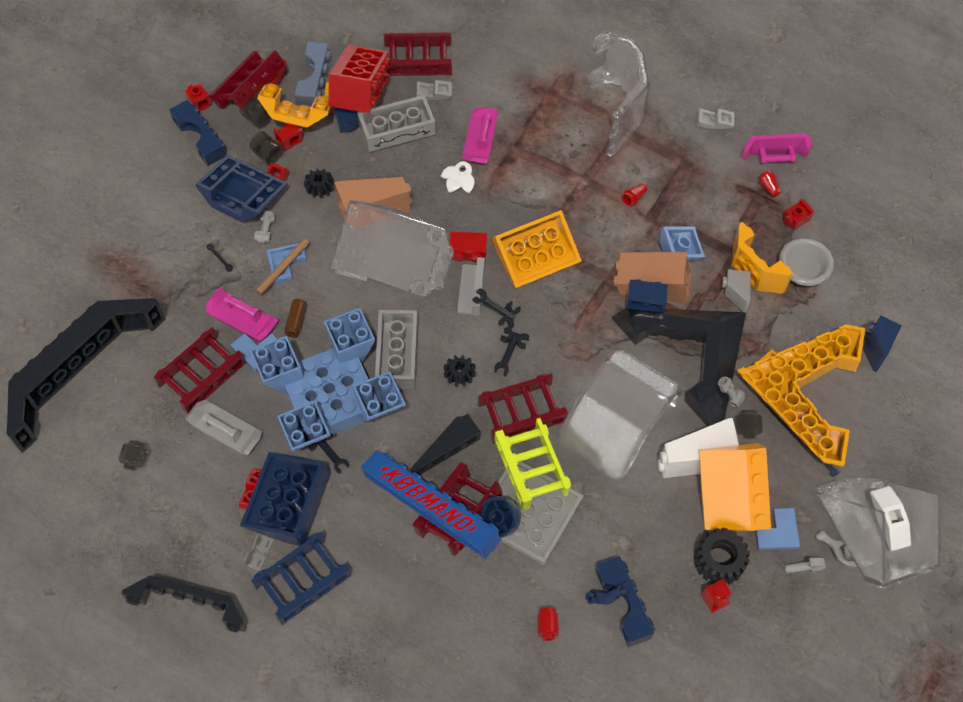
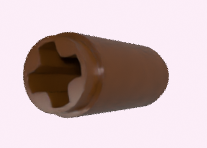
(295, 318)

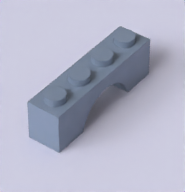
(316, 58)

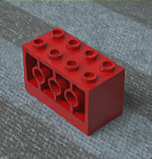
(358, 78)

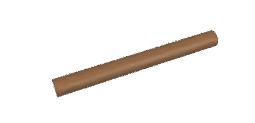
(282, 266)

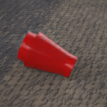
(770, 183)
(633, 195)

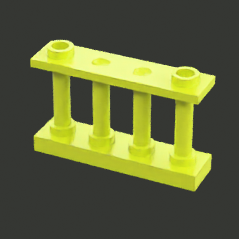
(519, 477)

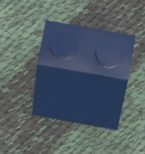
(879, 340)

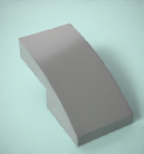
(438, 91)
(715, 120)

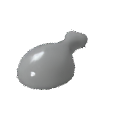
(838, 547)

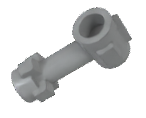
(264, 236)
(736, 396)

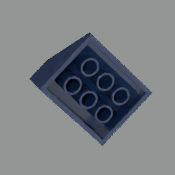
(286, 498)

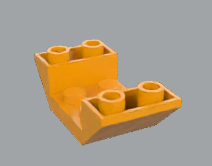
(290, 113)
(761, 276)

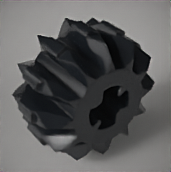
(319, 183)
(467, 370)

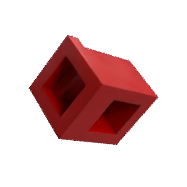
(196, 94)
(288, 136)
(798, 214)
(717, 596)

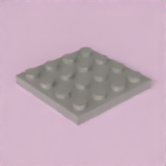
(544, 520)

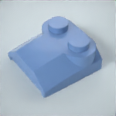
(681, 240)

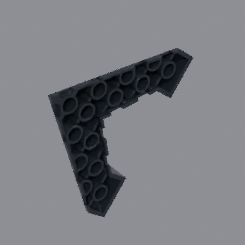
(721, 341)

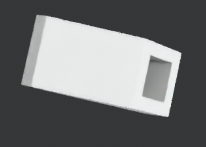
(896, 521)

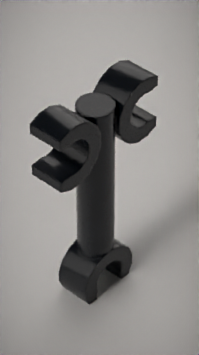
(508, 313)
(513, 339)
(330, 453)

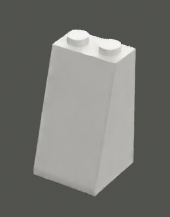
(682, 455)

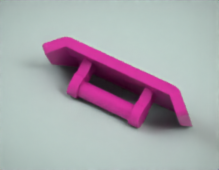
(480, 135)
(777, 144)
(239, 315)

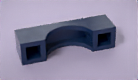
(188, 119)
(636, 626)

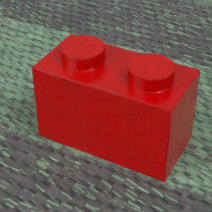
(468, 245)

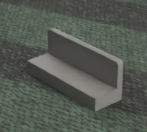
(471, 280)

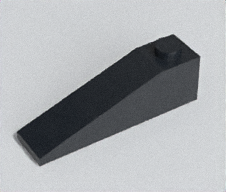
(454, 438)

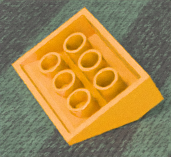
(536, 249)
(735, 487)

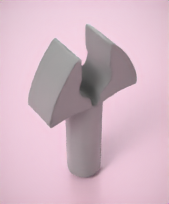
(814, 565)

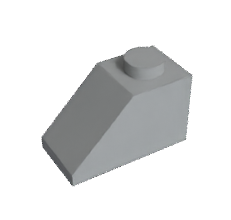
(737, 288)

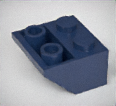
(646, 296)

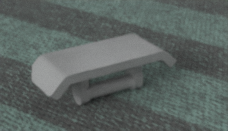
(224, 427)

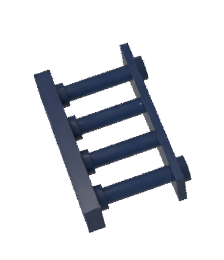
(303, 598)

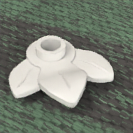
(458, 179)

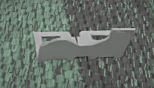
(260, 548)

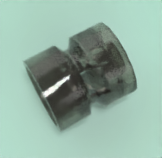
(256, 113)
(266, 147)

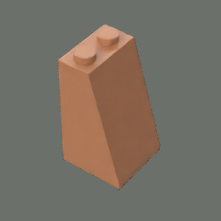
(381, 191)
(662, 267)

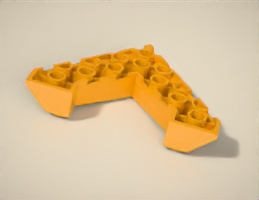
(781, 377)

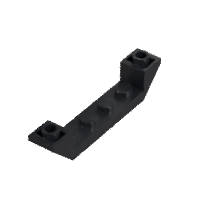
(140, 591)

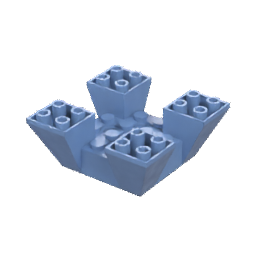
(341, 366)

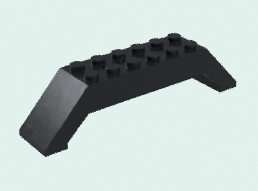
(68, 356)

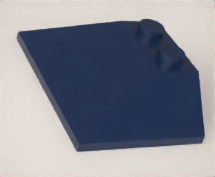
(239, 188)

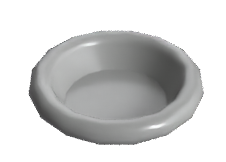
(808, 261)

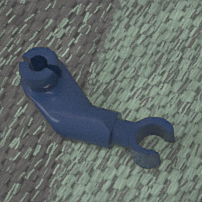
(606, 598)

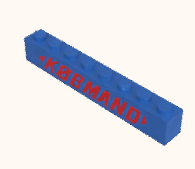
(432, 504)

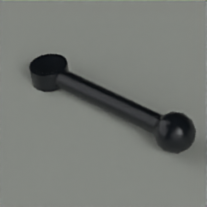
(228, 267)

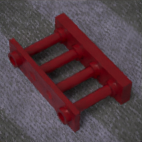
(423, 66)
(247, 79)
(206, 386)
(553, 417)
(458, 479)

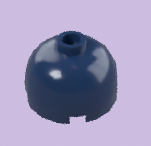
(502, 513)

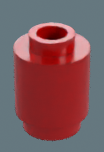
(548, 624)

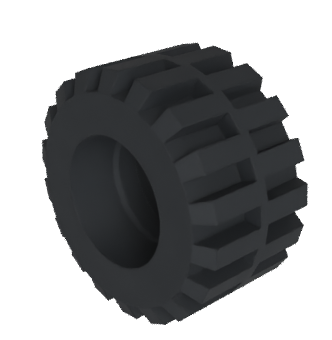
(727, 542)

